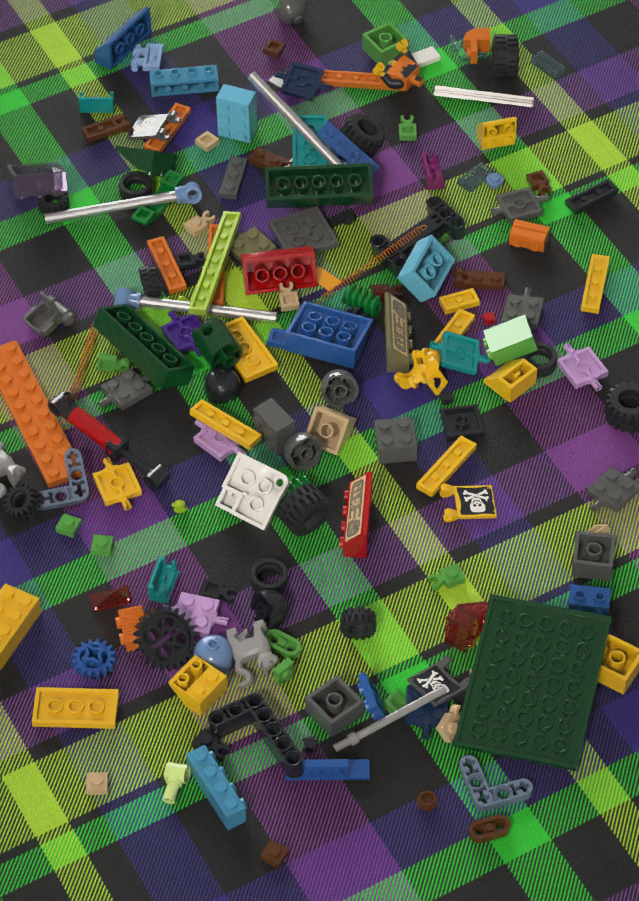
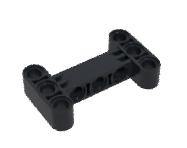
(440, 220)

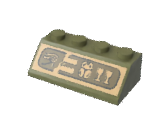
(397, 334)

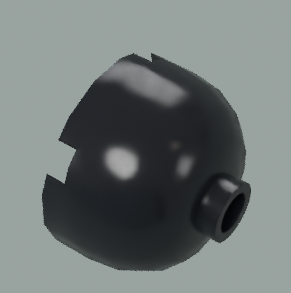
(222, 385)
(270, 607)

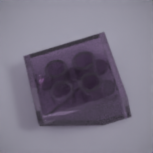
(37, 179)

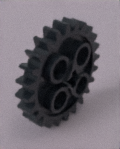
(176, 653)

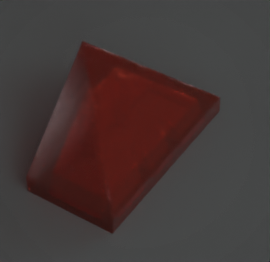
(110, 598)

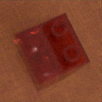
(465, 624)

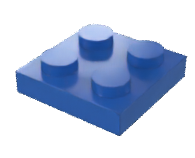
(373, 700)

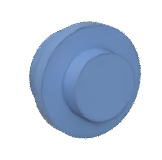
(494, 180)

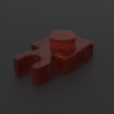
(380, 289)

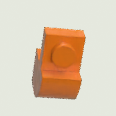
(476, 41)

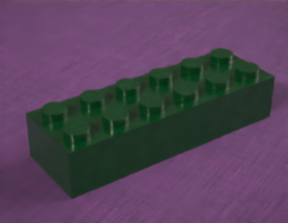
(319, 185)
(143, 346)

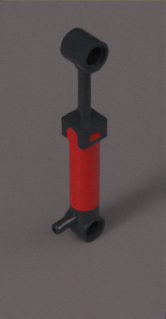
(115, 445)

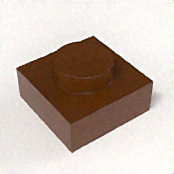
(274, 48)
(274, 854)

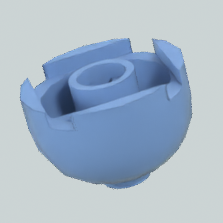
(216, 652)

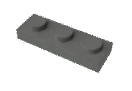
(233, 178)

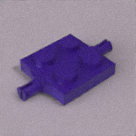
(180, 332)

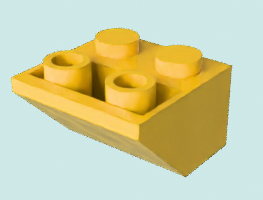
(496, 133)
(512, 379)
(199, 685)

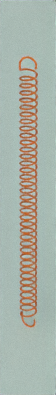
(329, 291)
(82, 366)

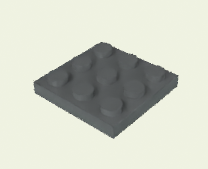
(303, 230)

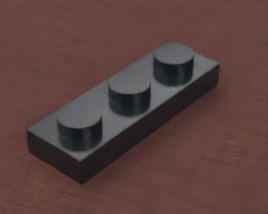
(591, 196)

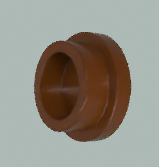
(427, 801)

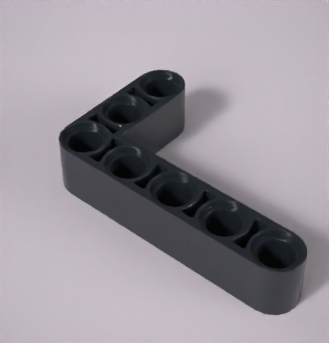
(255, 711)

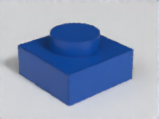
(276, 338)

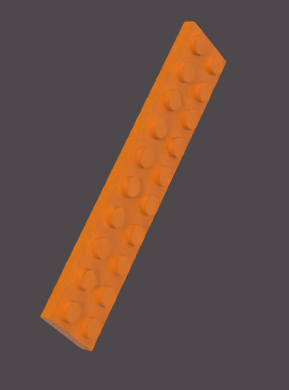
(32, 416)

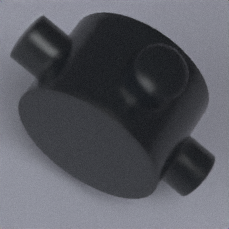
(348, 218)
(446, 398)
(310, 744)

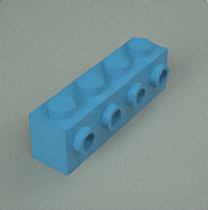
(184, 80)
(216, 787)

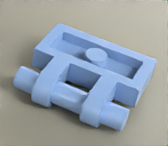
(152, 57)

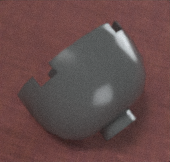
(291, 11)
(339, 388)
(302, 451)

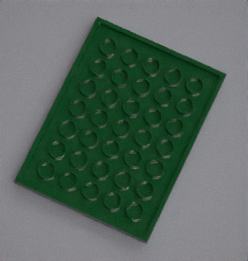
(533, 682)

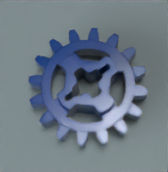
(94, 659)

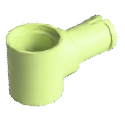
(175, 776)

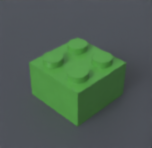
(381, 43)

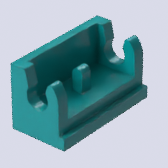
(96, 104)
(163, 581)

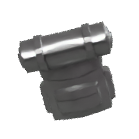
(48, 315)

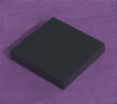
(462, 421)

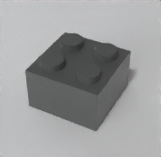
(274, 425)
(395, 440)
(593, 555)
(334, 706)

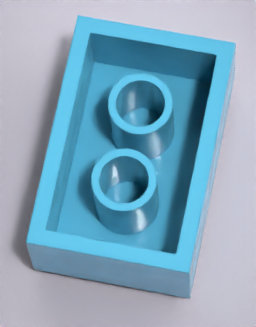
(236, 113)
(426, 268)

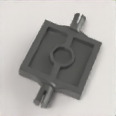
(519, 205)
(524, 305)
(125, 390)
(613, 489)

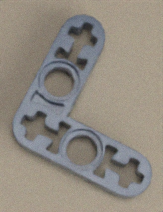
(70, 491)
(490, 794)

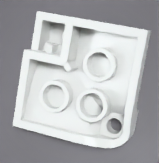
(252, 491)

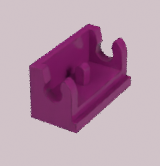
(432, 172)

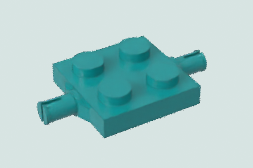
(459, 353)

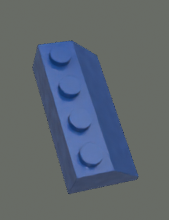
(124, 39)

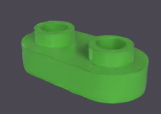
(283, 644)

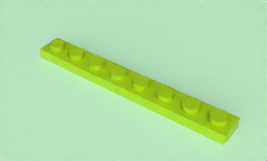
(215, 263)

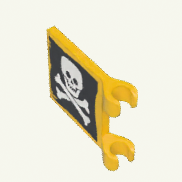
(470, 502)

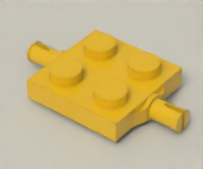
(117, 484)

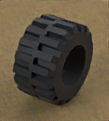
(505, 55)
(364, 133)
(615, 410)
(304, 510)

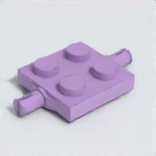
(582, 367)
(215, 442)
(202, 612)

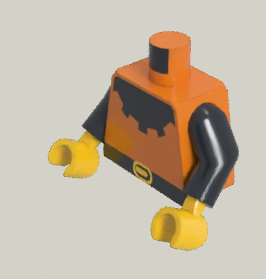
(401, 71)

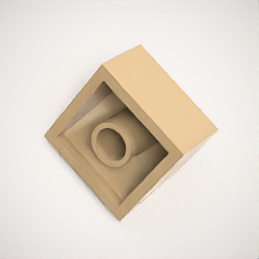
(331, 428)

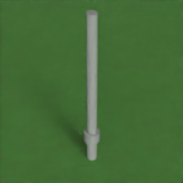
(353, 738)

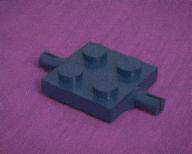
(302, 81)
(426, 716)

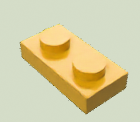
(463, 300)

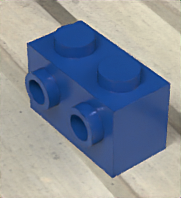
(589, 599)

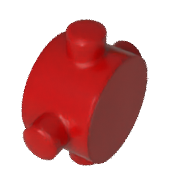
(489, 318)

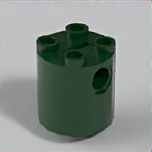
(217, 344)

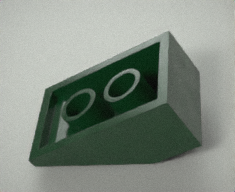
(149, 160)

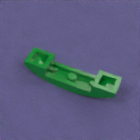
(149, 214)

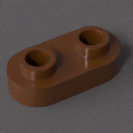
(487, 827)

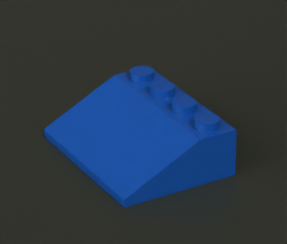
(327, 334)

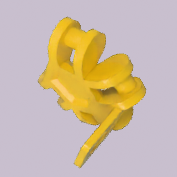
(422, 372)

